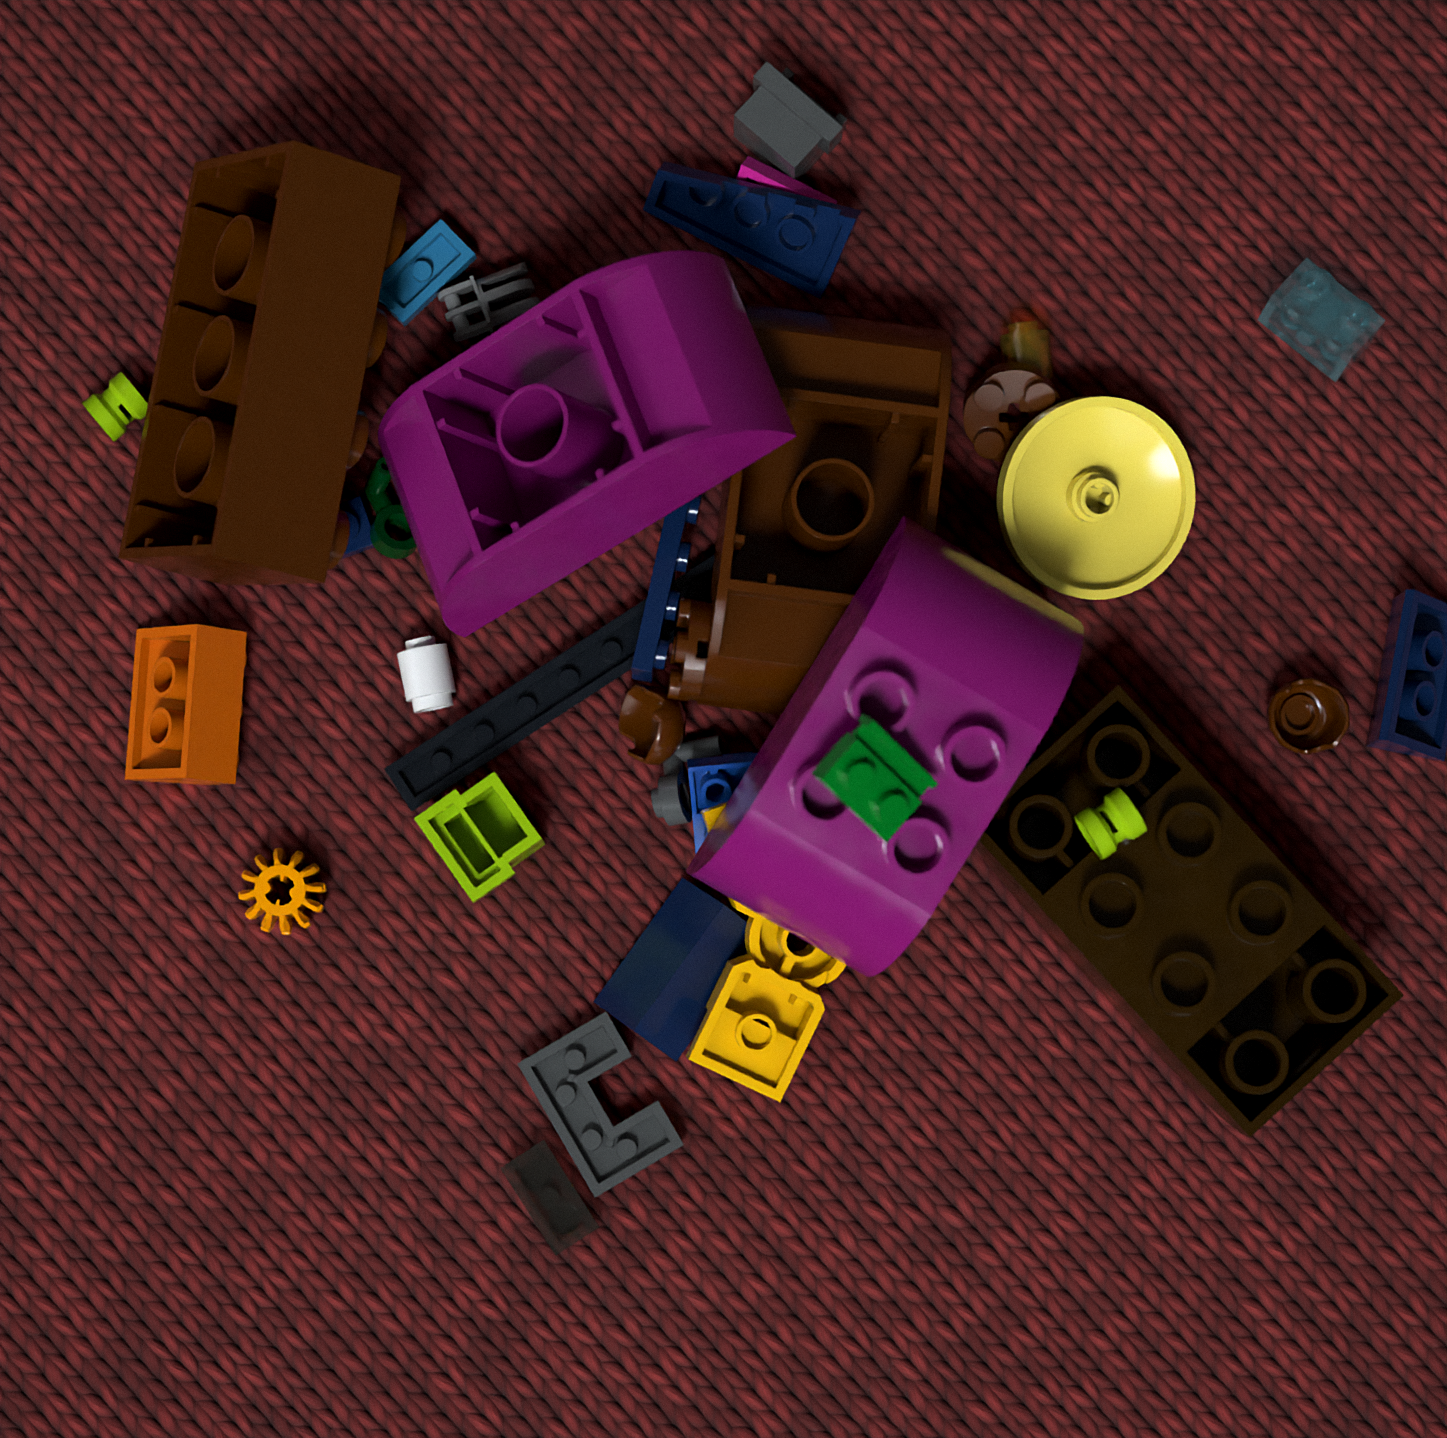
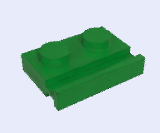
(874, 778)

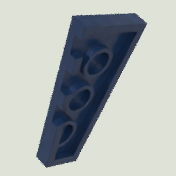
(764, 226)

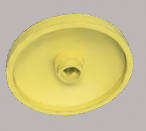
(1096, 497)

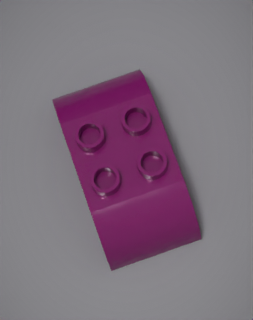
(963, 682)

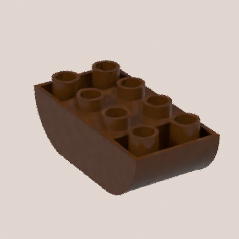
(821, 507)

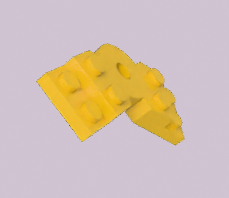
(762, 1005)

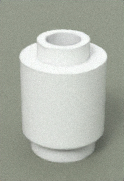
(426, 674)

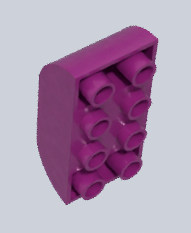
(578, 429)

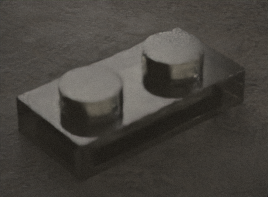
(550, 1197)

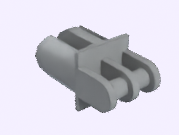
(497, 296)

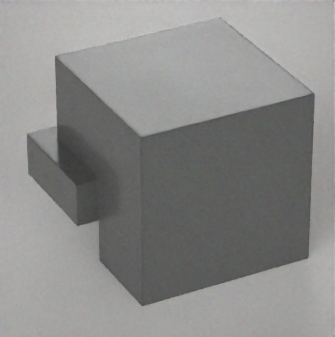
(786, 124)

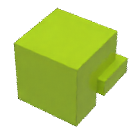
(480, 835)

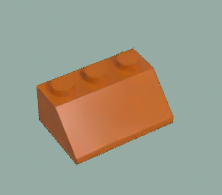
(186, 705)

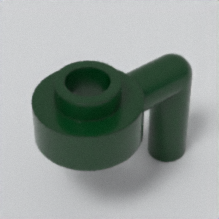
(389, 516)

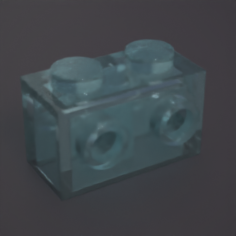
(1321, 319)

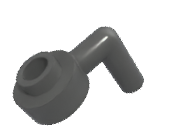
(672, 795)

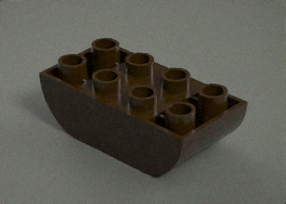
(1188, 923)

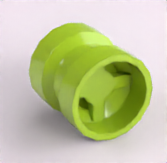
(116, 406)
(1119, 817)

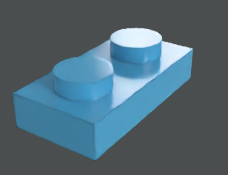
(424, 272)

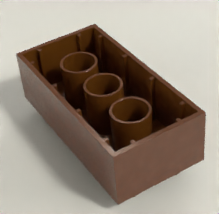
(264, 367)

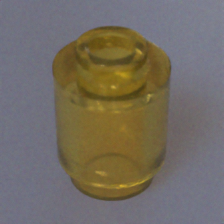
(1028, 345)

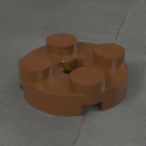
(992, 395)
(689, 649)

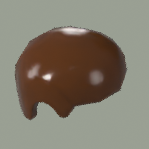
(1308, 716)
(652, 723)

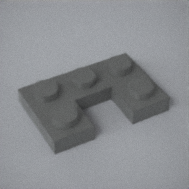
(599, 1149)

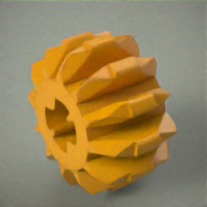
(299, 893)

